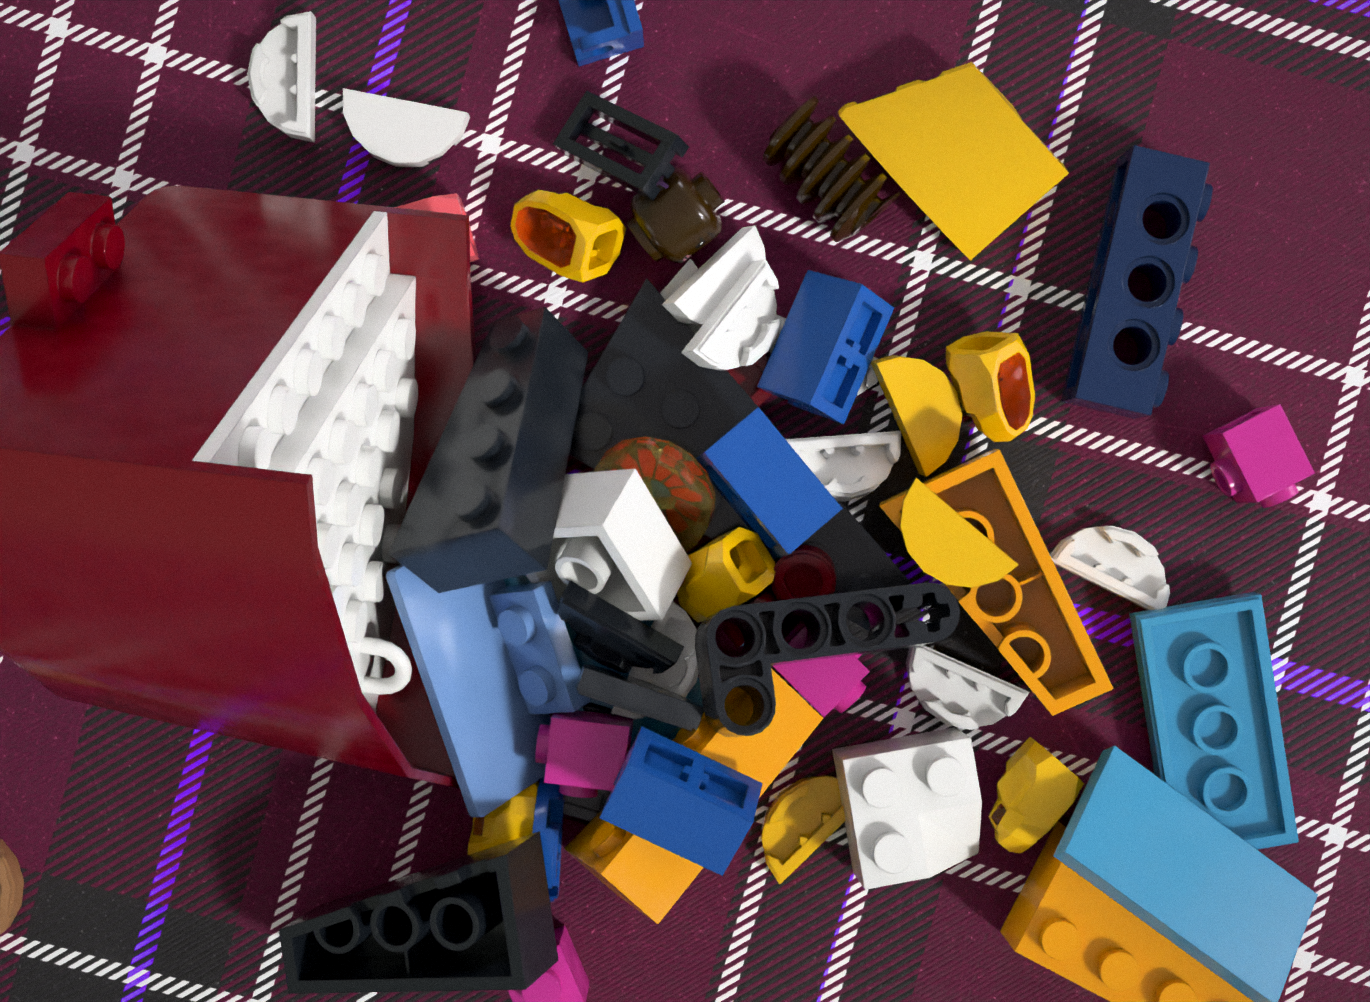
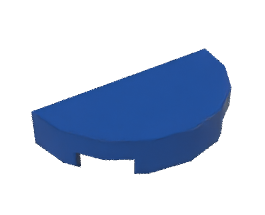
(549, 821)

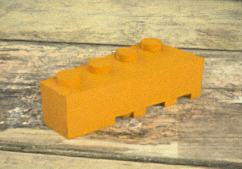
(1028, 608)
(656, 878)
(1099, 943)

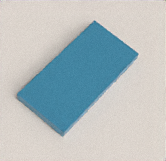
(1217, 713)
(1187, 876)

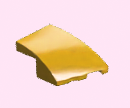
(958, 153)

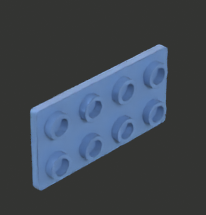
(492, 674)

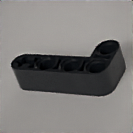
(826, 639)

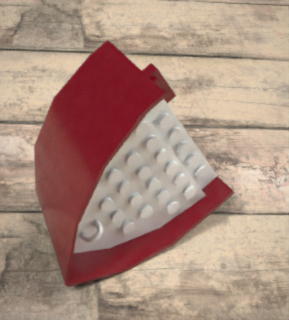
(218, 456)

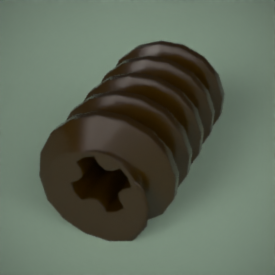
(826, 172)

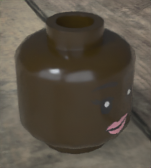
(679, 217)

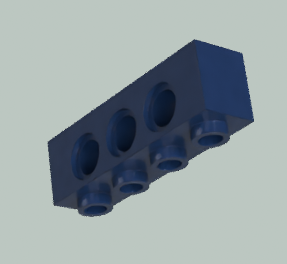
(1180, 194)

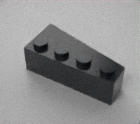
(500, 462)
(439, 929)

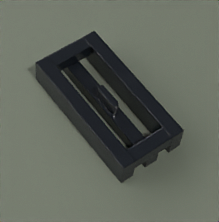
(654, 164)

